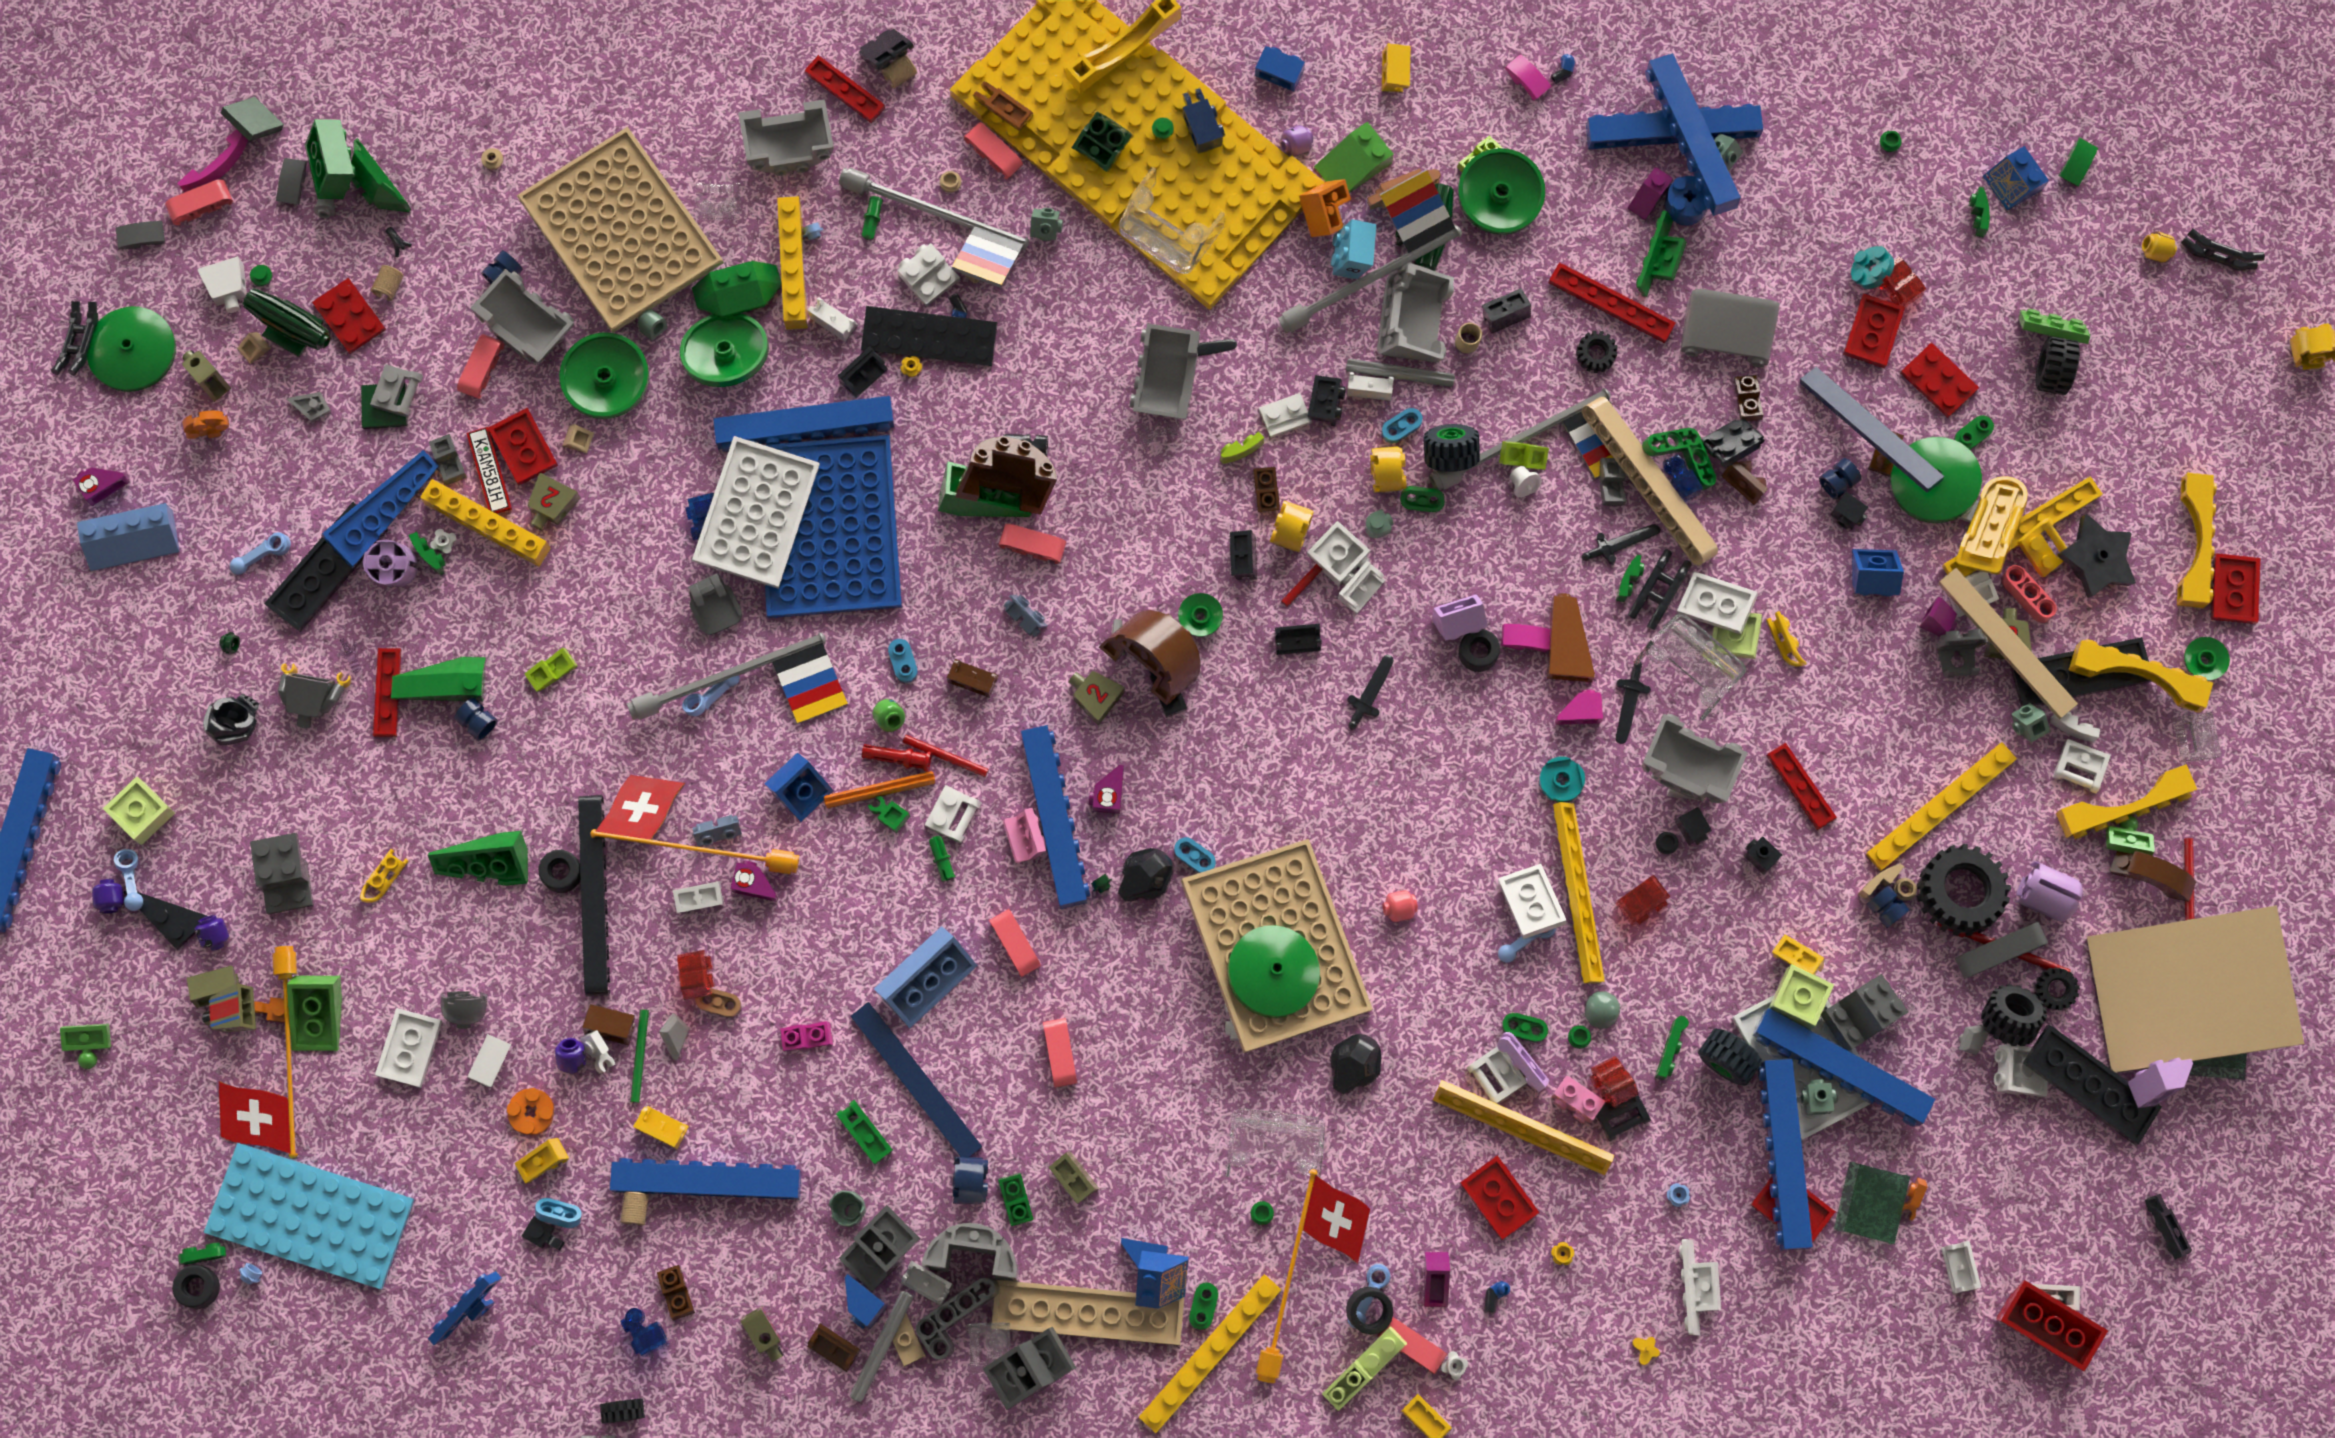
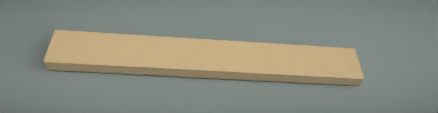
(2007, 643)

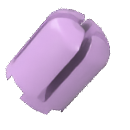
(389, 551)
(2050, 892)

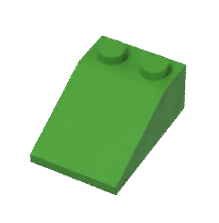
(1356, 158)
(314, 1012)

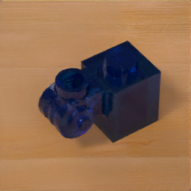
(1682, 480)
(698, 511)
(645, 1339)

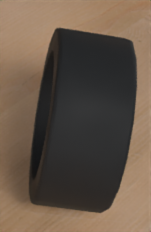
(1385, 1319)

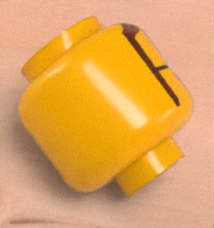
(2159, 246)

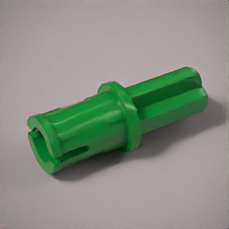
(872, 217)
(941, 858)

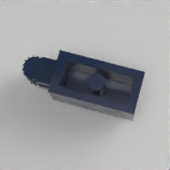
(1202, 123)

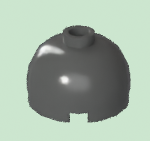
(463, 1008)

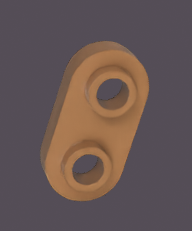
(719, 1002)

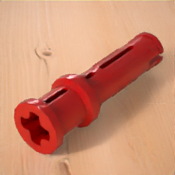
(906, 758)

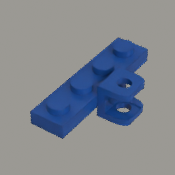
(471, 1306)

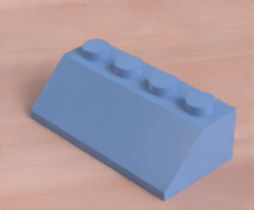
(128, 536)
(925, 977)

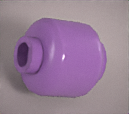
(1296, 140)

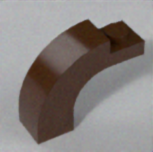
(2160, 873)

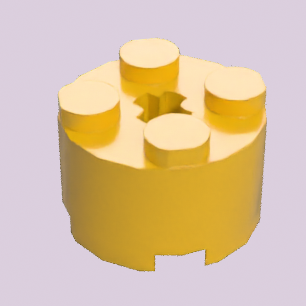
(2313, 346)
(1387, 469)
(1291, 526)

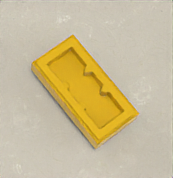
(1426, 1418)

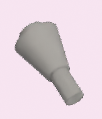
(325, 208)

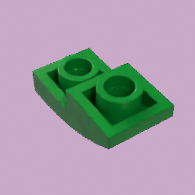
(2078, 162)
(1980, 208)
(429, 555)
(1632, 573)
(1015, 1199)

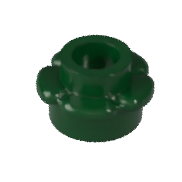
(227, 641)
(1101, 884)

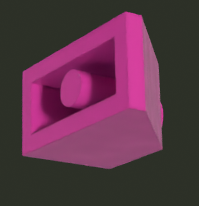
(1583, 709)

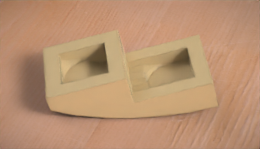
(1885, 878)

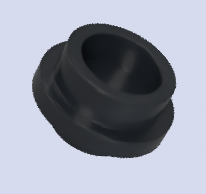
(1667, 843)

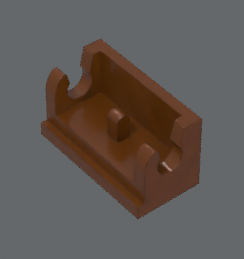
(972, 678)
(610, 1024)
(833, 1347)

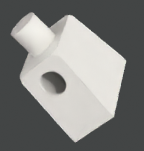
(225, 282)

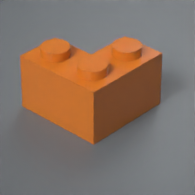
(1322, 205)

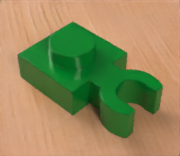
(891, 816)

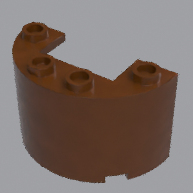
(1010, 467)
(1161, 647)

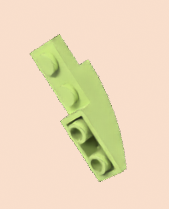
(1364, 1368)

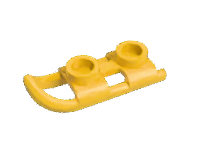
(1789, 644)
(379, 880)

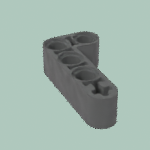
(2001, 950)
(959, 1312)

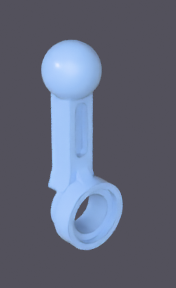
(240, 564)
(707, 698)
(133, 900)
(1508, 952)
(1364, 1304)

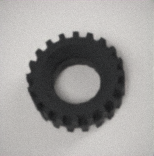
(1944, 909)

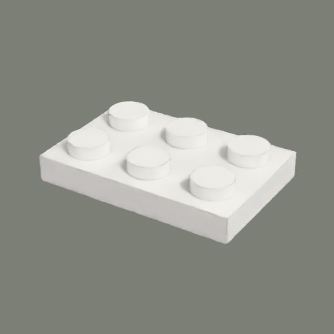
(1717, 602)
(1532, 901)
(408, 1048)

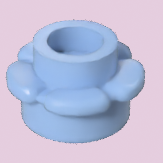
(812, 231)
(1684, 1192)
(250, 1274)

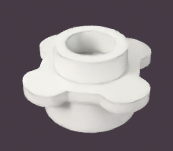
(441, 535)
(1461, 1365)

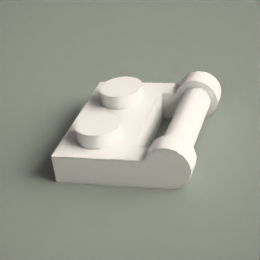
(2085, 759)
(946, 811)
(1504, 1072)

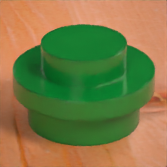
(1162, 128)
(1890, 141)
(261, 275)
(1579, 1037)
(1262, 1213)

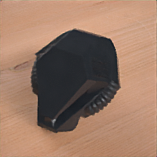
(231, 719)
(1146, 875)
(1355, 1063)

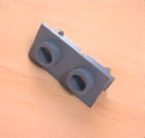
(1032, 619)
(707, 834)

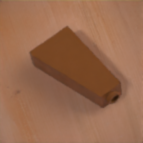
(1569, 650)

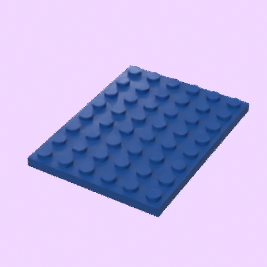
(848, 533)

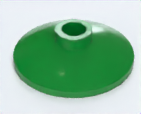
(1203, 604)
(2214, 651)

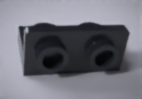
(1326, 399)

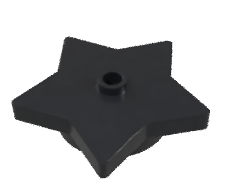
(2098, 556)

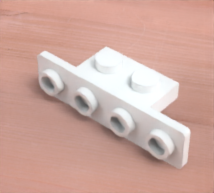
(1701, 1287)

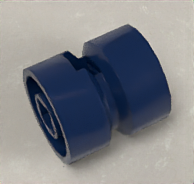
(501, 262)
(1847, 477)
(477, 720)
(1888, 906)

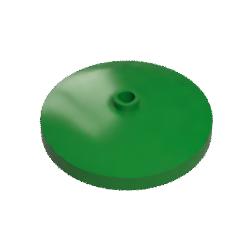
(1507, 173)
(131, 349)
(724, 350)
(602, 357)
(1949, 498)
(1262, 988)

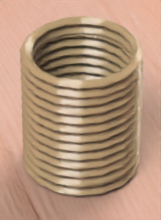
(899, 71)
(387, 282)
(1466, 347)
(634, 1208)

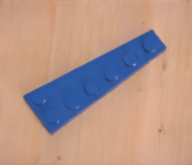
(373, 515)

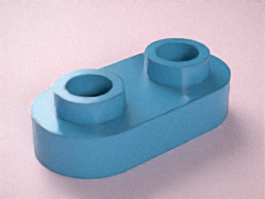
(1401, 426)
(902, 660)
(1195, 855)
(558, 1213)

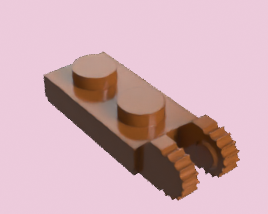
(1004, 106)

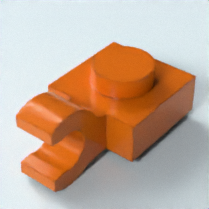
(274, 1009)
(1916, 1193)

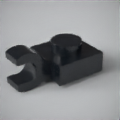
(540, 1234)

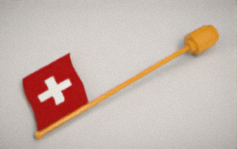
(642, 808)
(260, 1115)
(1332, 1220)

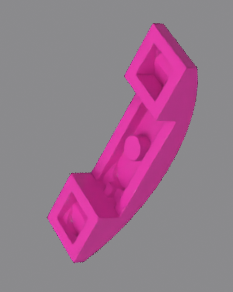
(219, 166)

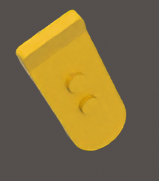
(1993, 525)

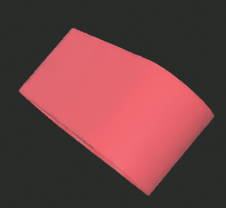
(994, 150)
(198, 201)
(481, 362)
(1032, 542)
(2024, 583)
(1015, 943)
(1060, 1052)
(1418, 1348)

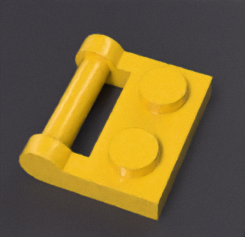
(2038, 550)

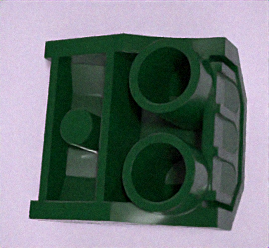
(1102, 141)

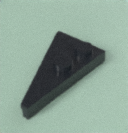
(173, 921)

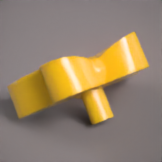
(1646, 1349)

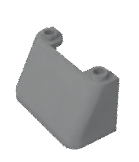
(1413, 313)
(1730, 325)

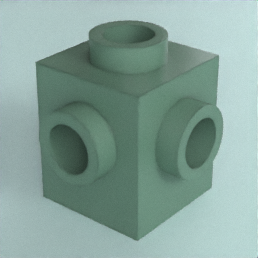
(1728, 149)
(1045, 224)
(2030, 722)
(1813, 1104)

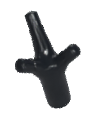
(398, 242)

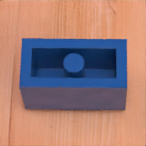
(1280, 68)

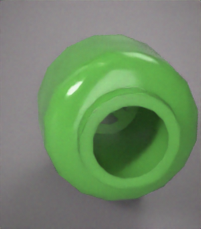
(888, 715)

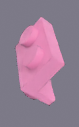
(1025, 836)
(1578, 1100)

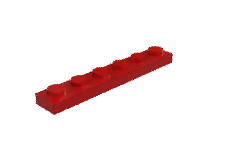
(1612, 302)

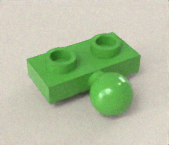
(2128, 839)
(85, 1039)

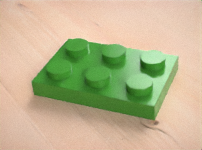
(2054, 326)

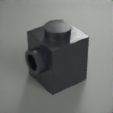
(1849, 512)
(1693, 826)
(1762, 854)

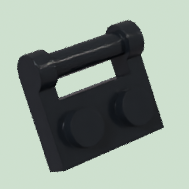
(1610, 1112)

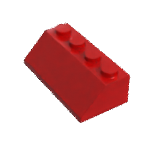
(2052, 1325)

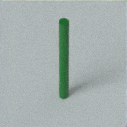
(639, 1056)

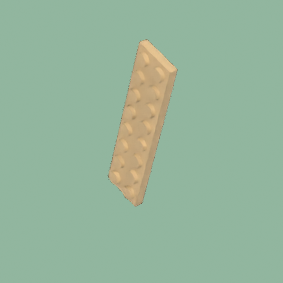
(1086, 1313)

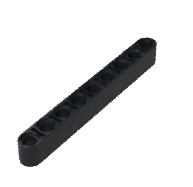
(593, 897)

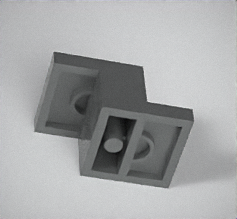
(281, 873)
(1864, 1013)
(879, 1248)
(1029, 1368)

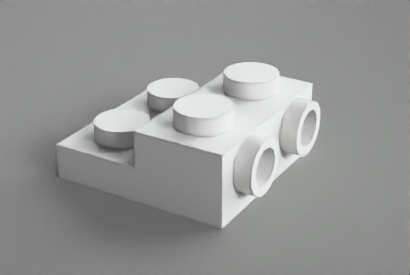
(927, 274)
(1339, 554)
(2014, 1076)

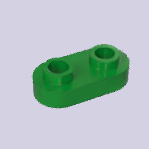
(1975, 432)
(1422, 499)
(1524, 1027)
(192, 1255)
(1204, 1306)

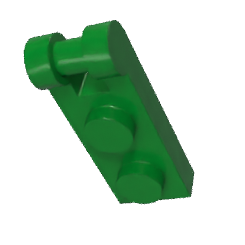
(1671, 1047)
(865, 1133)

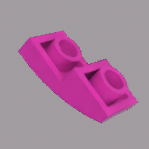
(1528, 75)
(1525, 636)
(806, 1036)

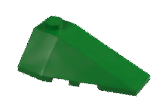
(989, 504)
(446, 681)
(494, 856)

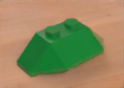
(374, 182)
(737, 288)

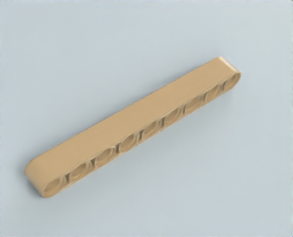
(1650, 481)

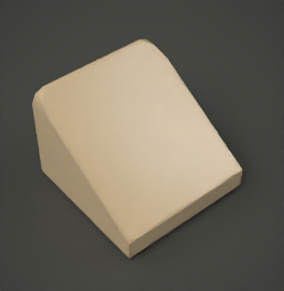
(253, 347)
(578, 438)

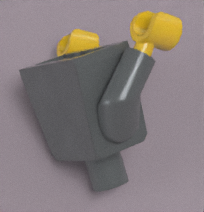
(309, 694)

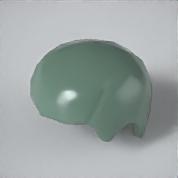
(1602, 1009)
(841, 1201)

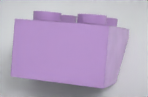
(1460, 617)
(2159, 1081)

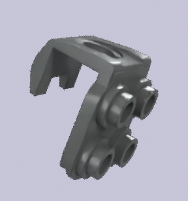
(714, 605)
(1965, 646)

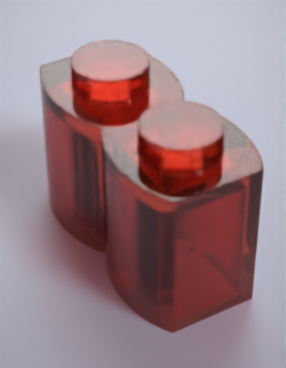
(1903, 284)
(1642, 900)
(695, 974)
(1614, 1081)

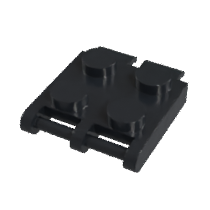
(887, 47)
(1733, 441)

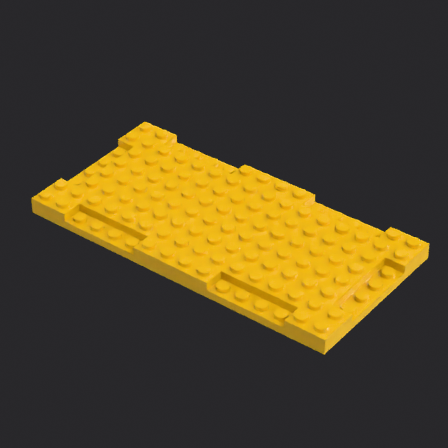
(1241, 178)

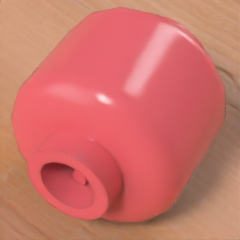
(1400, 906)

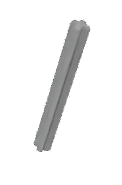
(1400, 372)
(881, 1346)

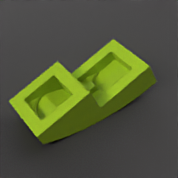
(1523, 455)
(551, 670)

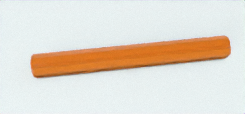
(879, 789)

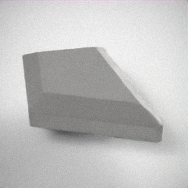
(310, 405)
(674, 1035)
(1973, 1039)

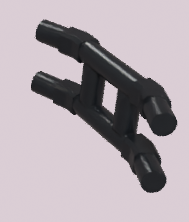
(2207, 249)
(75, 328)
(1646, 592)

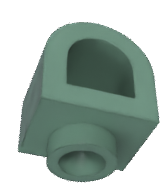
(648, 321)
(1378, 524)

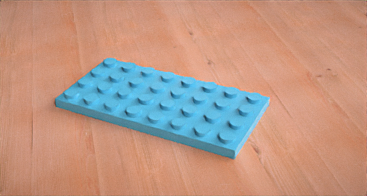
(309, 1216)

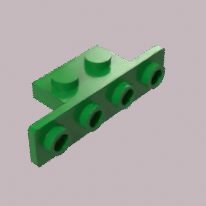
(1662, 257)

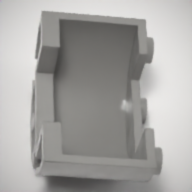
(787, 140)
(521, 318)
(1166, 371)
(1692, 763)
(972, 1238)

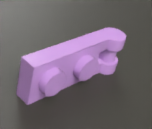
(1523, 1061)

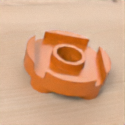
(208, 423)
(517, 1109)

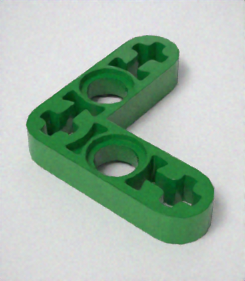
(1687, 447)

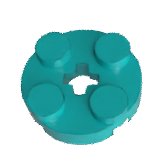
(1865, 260)
(1569, 769)

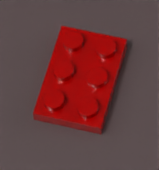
(349, 315)
(1874, 330)
(1939, 380)
(523, 446)
(2235, 588)
(1499, 1197)
(1819, 1211)

